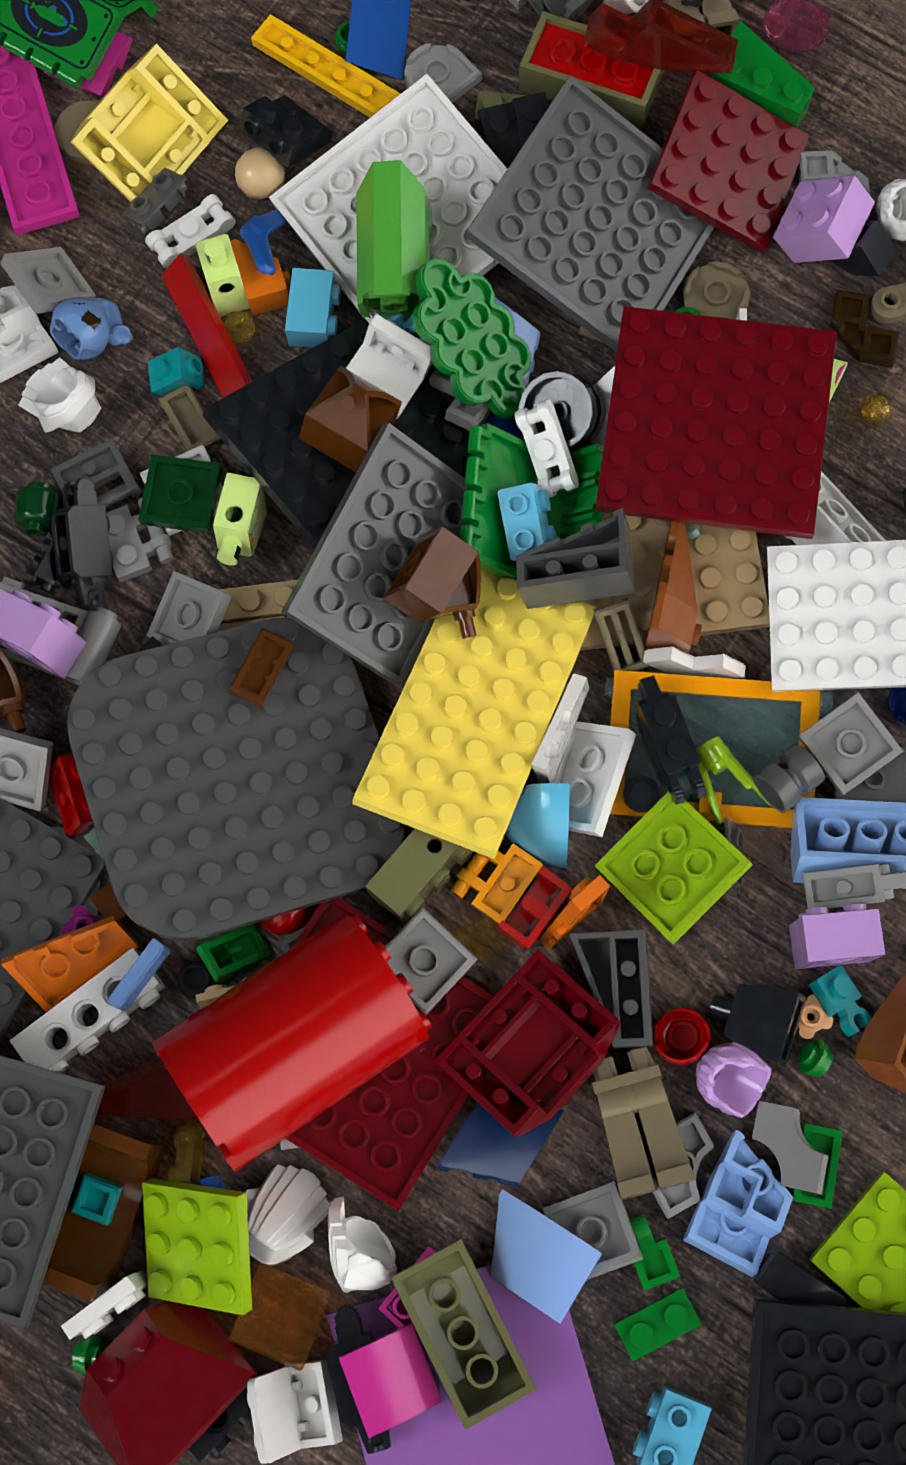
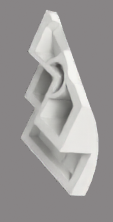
(21, 335)

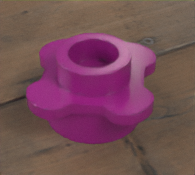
(79, 916)

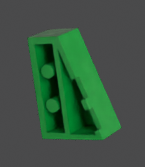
(766, 78)

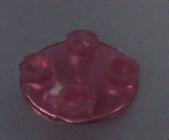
(797, 25)

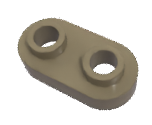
(887, 313)

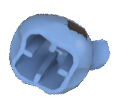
(87, 325)

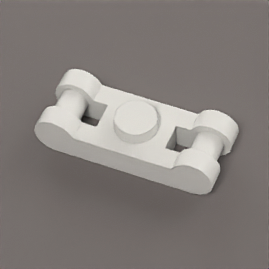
(190, 230)
(547, 448)

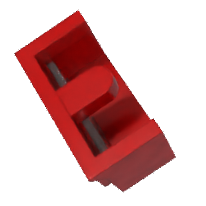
(535, 909)

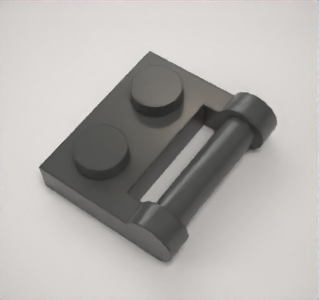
(101, 466)

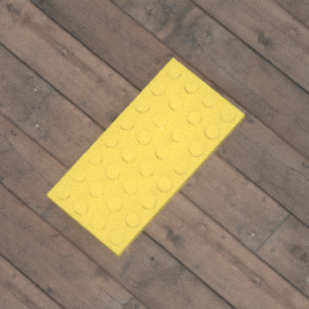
(474, 718)

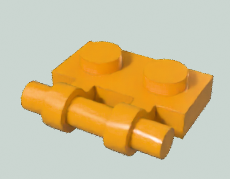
(505, 885)

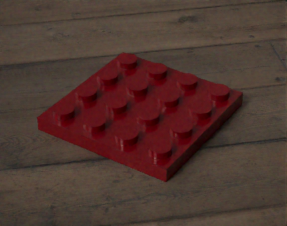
(728, 161)

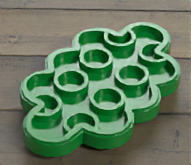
(471, 337)

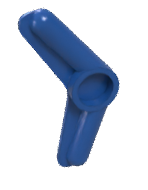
(256, 234)

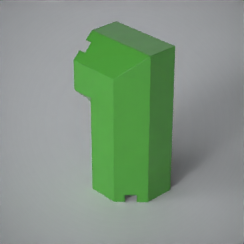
(391, 239)

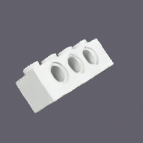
(36, 1041)

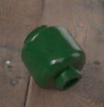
(36, 506)

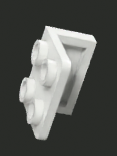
(392, 360)
(293, 1410)

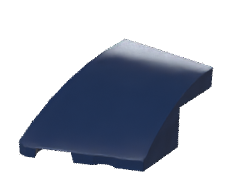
(492, 1150)

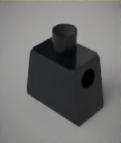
(761, 1019)

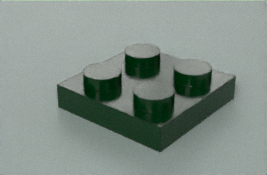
(180, 494)

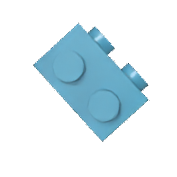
(525, 517)

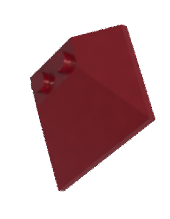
(531, 1046)
(162, 1384)

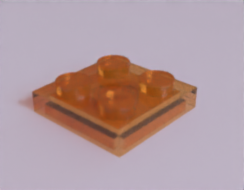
(281, 1318)

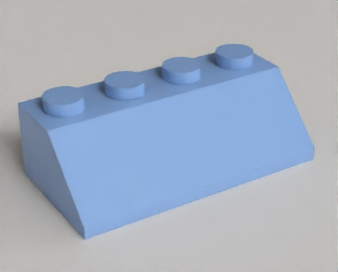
(846, 835)

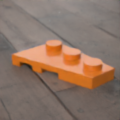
(582, 902)
(67, 962)

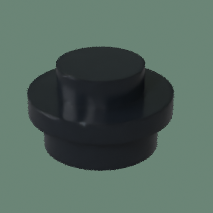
(641, 794)
(194, 979)

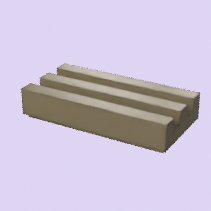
(612, 609)

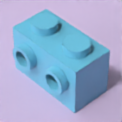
(311, 307)
(673, 1429)

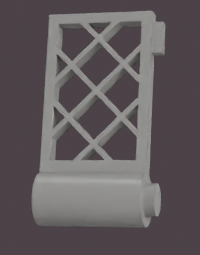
(95, 627)

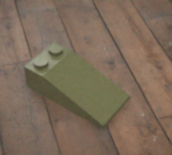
(463, 1334)

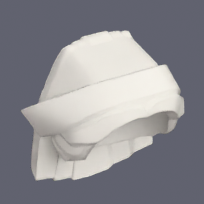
(61, 397)
(284, 1214)
(358, 1251)

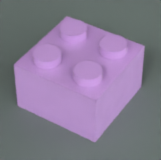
(824, 219)
(38, 633)
(837, 937)

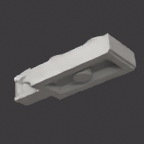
(851, 885)

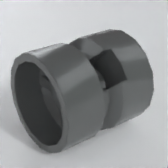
(794, 773)

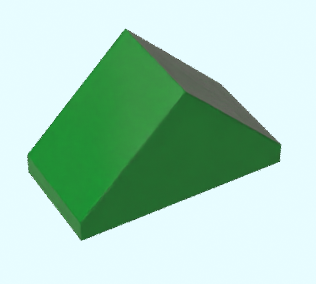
(233, 953)

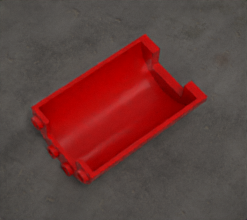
(293, 1039)

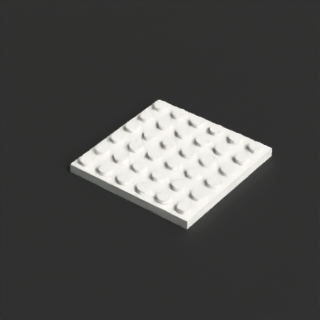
(436, 147)

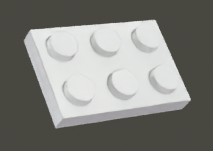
(594, 770)

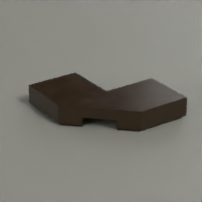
(864, 342)

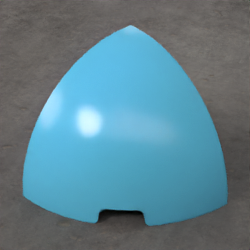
(542, 823)

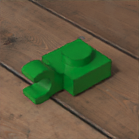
(657, 1261)

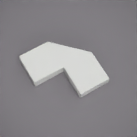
(679, 662)

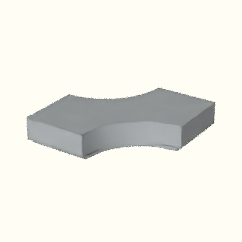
(697, 1145)
(798, 1161)

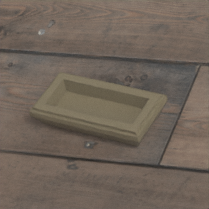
(187, 418)

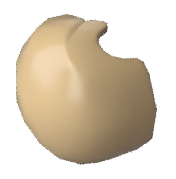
(259, 173)

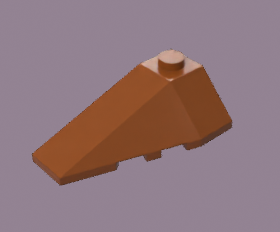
(675, 598)
(883, 1043)

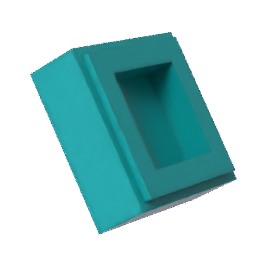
(97, 1199)

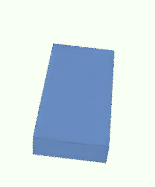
(139, 975)

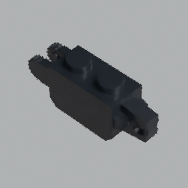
(82, 541)
(668, 740)
(350, 1337)

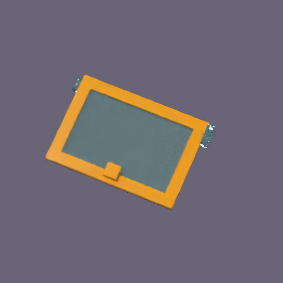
(746, 717)

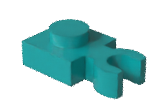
(838, 995)

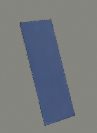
(379, 35)

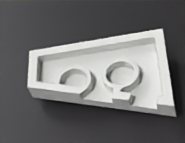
(560, 730)

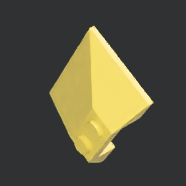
(148, 124)

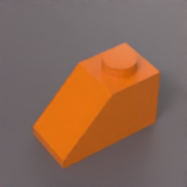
(262, 290)

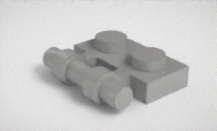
(128, 551)

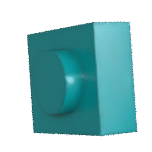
(174, 371)

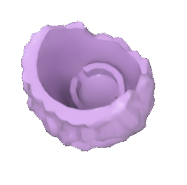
(732, 1078)

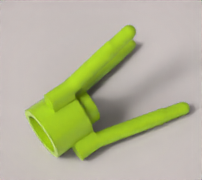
(717, 758)

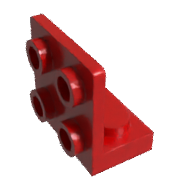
(69, 796)

